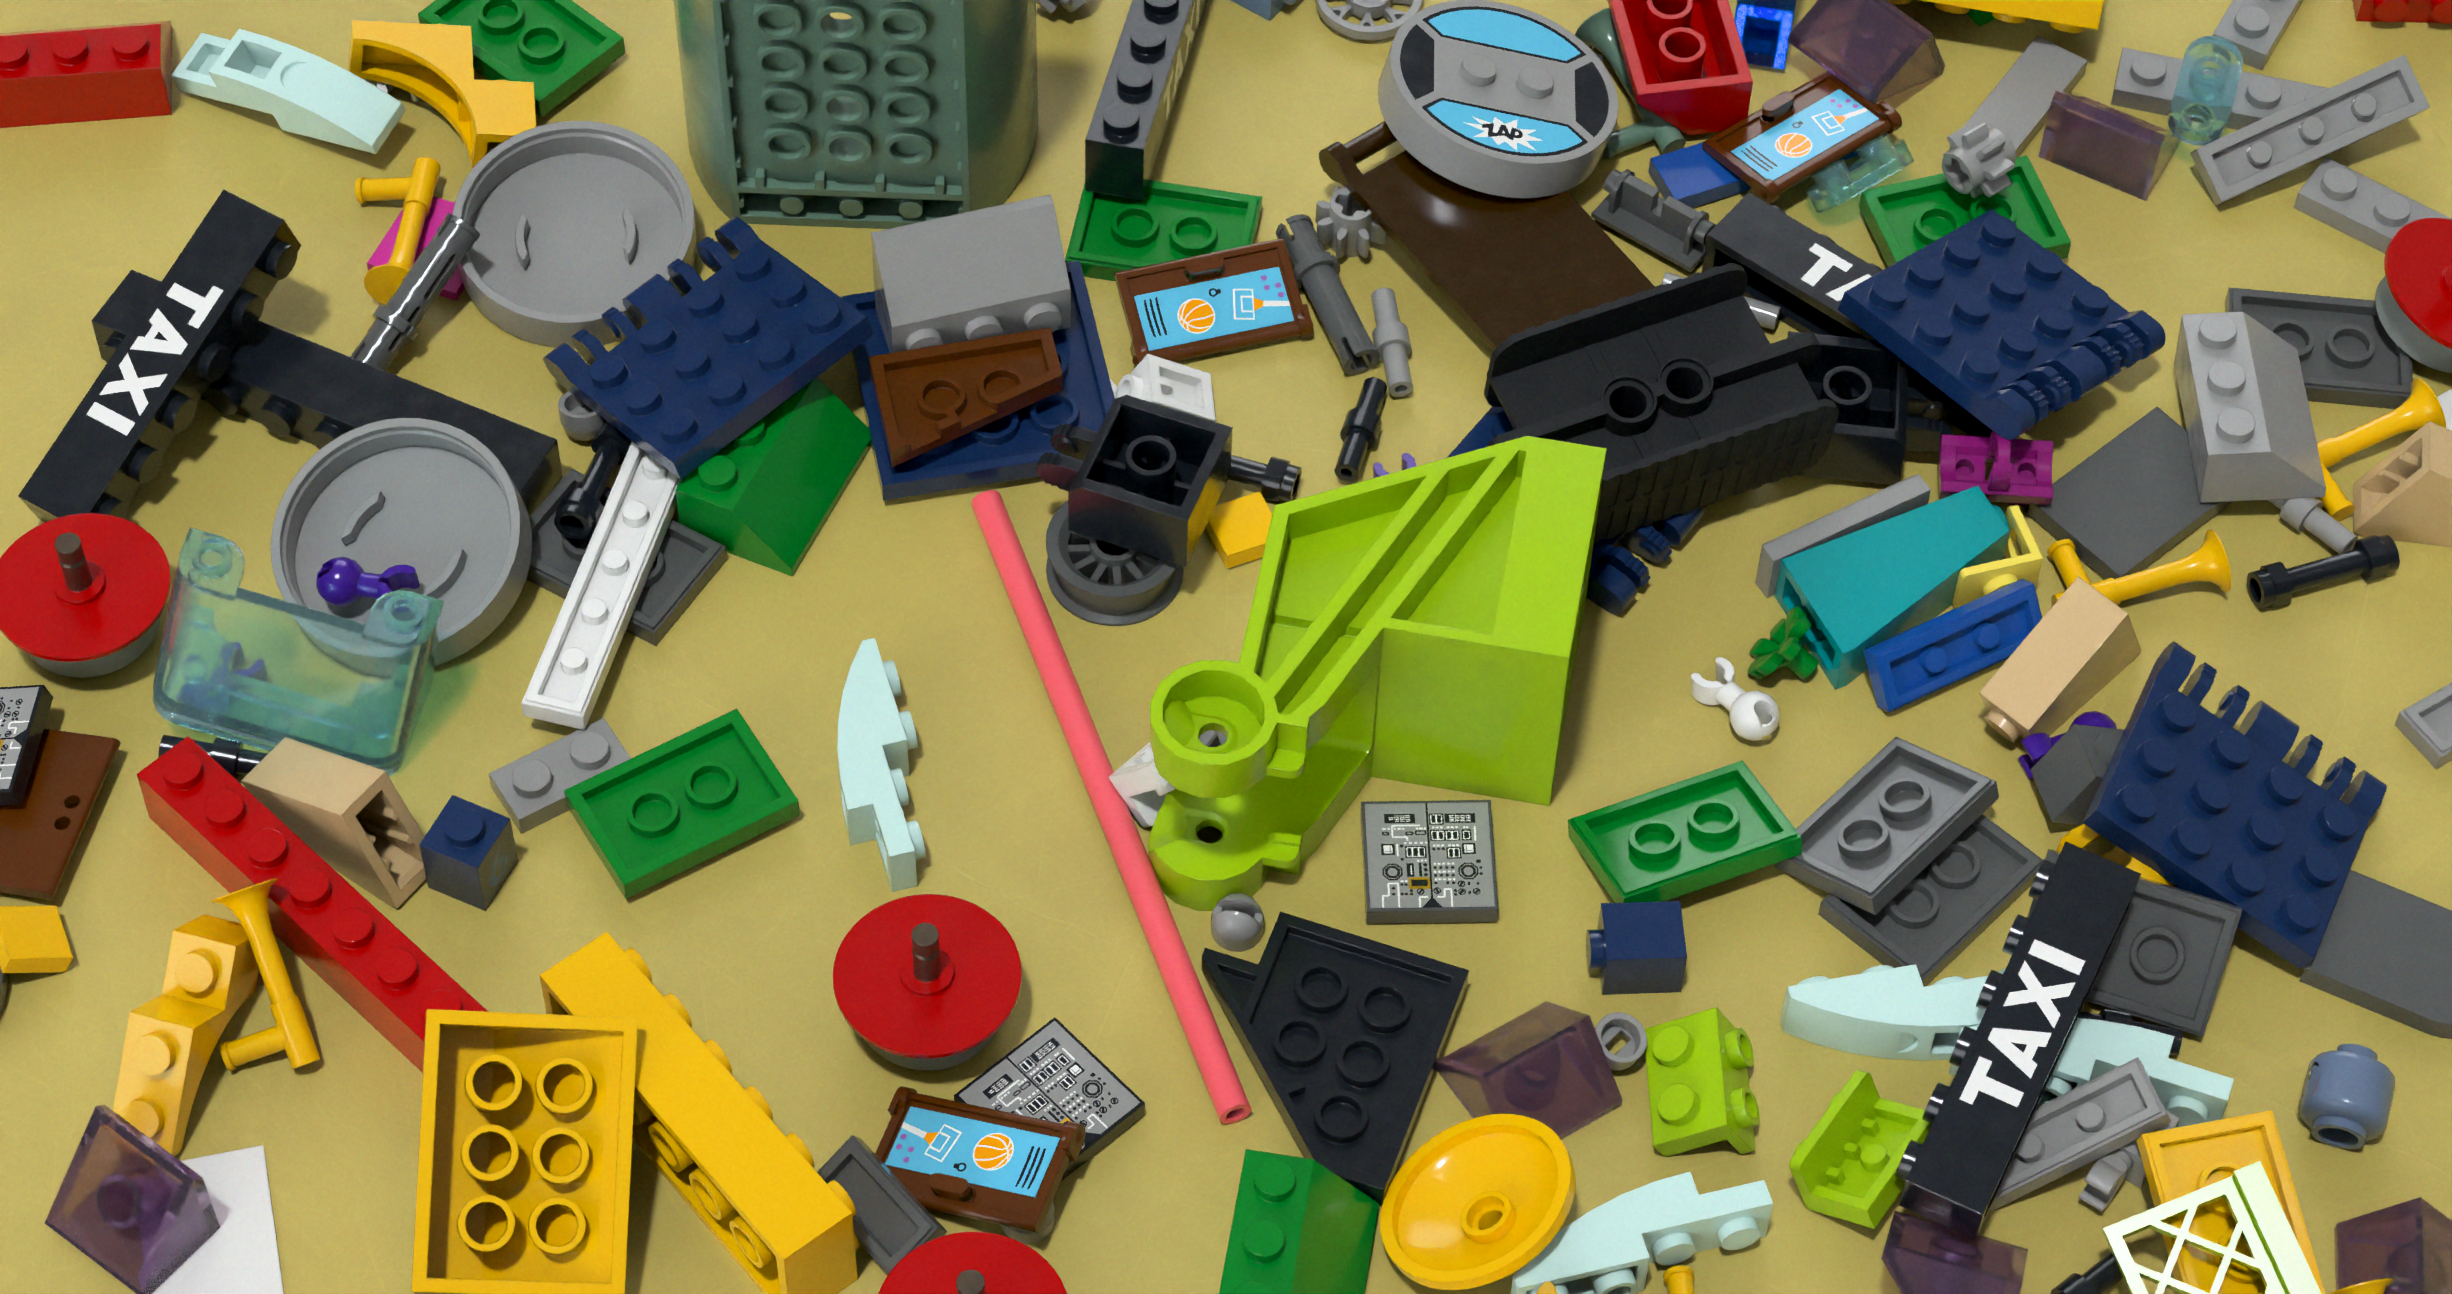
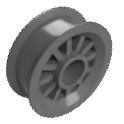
(1106, 586)

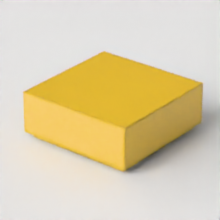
(1240, 529)
(33, 940)

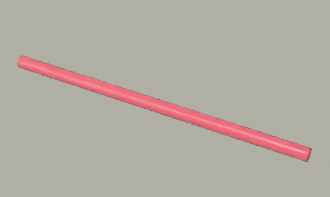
(1112, 811)

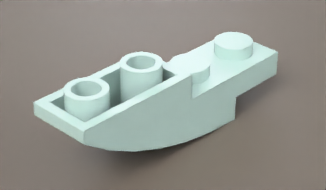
(292, 85)
(874, 763)
(1883, 1012)
(2104, 1045)
(1655, 1223)

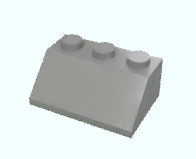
(971, 276)
(2245, 411)

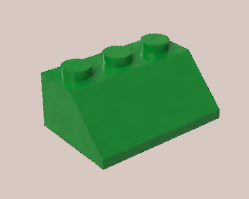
(777, 480)
(1297, 1230)

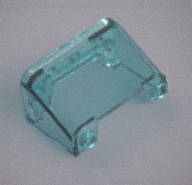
(284, 670)

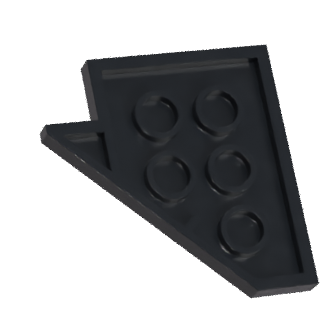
(1341, 1039)

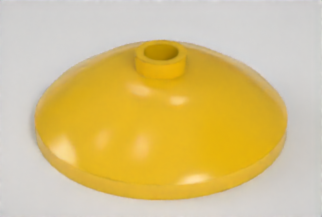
(1477, 1202)

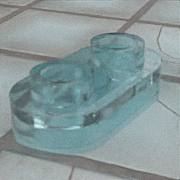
(2204, 94)
(1842, 182)

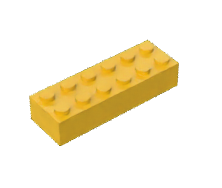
(713, 1134)

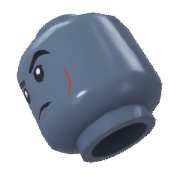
(2347, 1096)

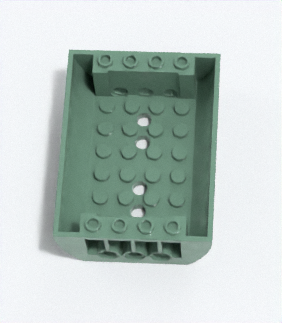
(861, 116)

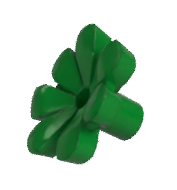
(1784, 648)

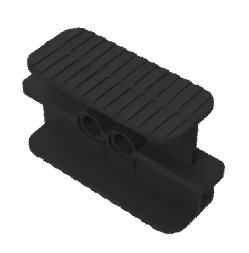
(1694, 337)

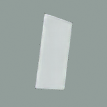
(244, 1249)

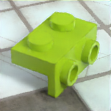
(1700, 1084)
(1854, 1153)

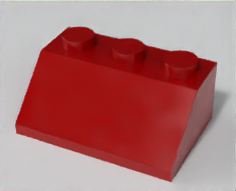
(1685, 61)
(85, 74)

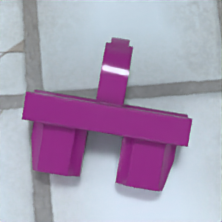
(2019, 470)

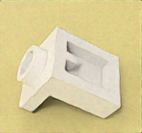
(1170, 386)
(1141, 786)

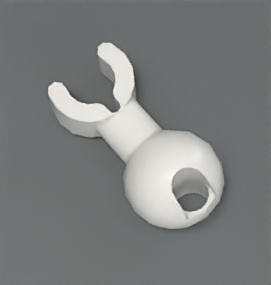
(1751, 713)

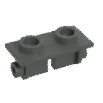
(1653, 222)

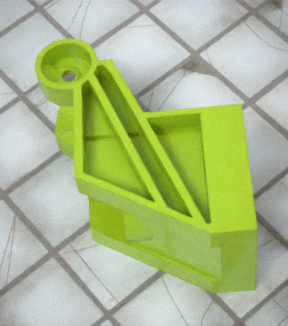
(1388, 637)

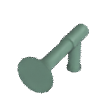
(1600, 33)

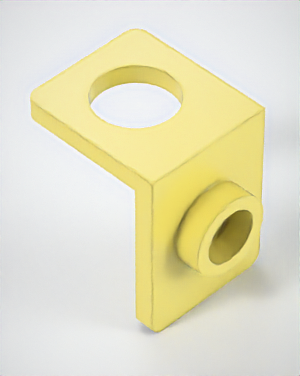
(1988, 577)

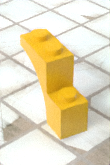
(438, 68)
(175, 1033)

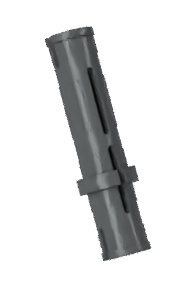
(1317, 275)
(420, 287)

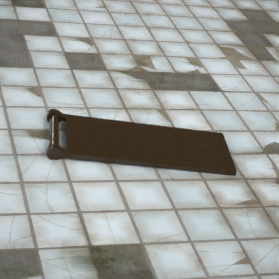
(1489, 255)

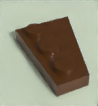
(960, 386)

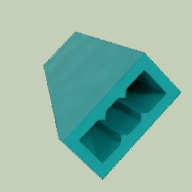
(1887, 577)

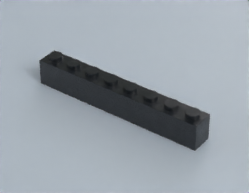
(323, 394)

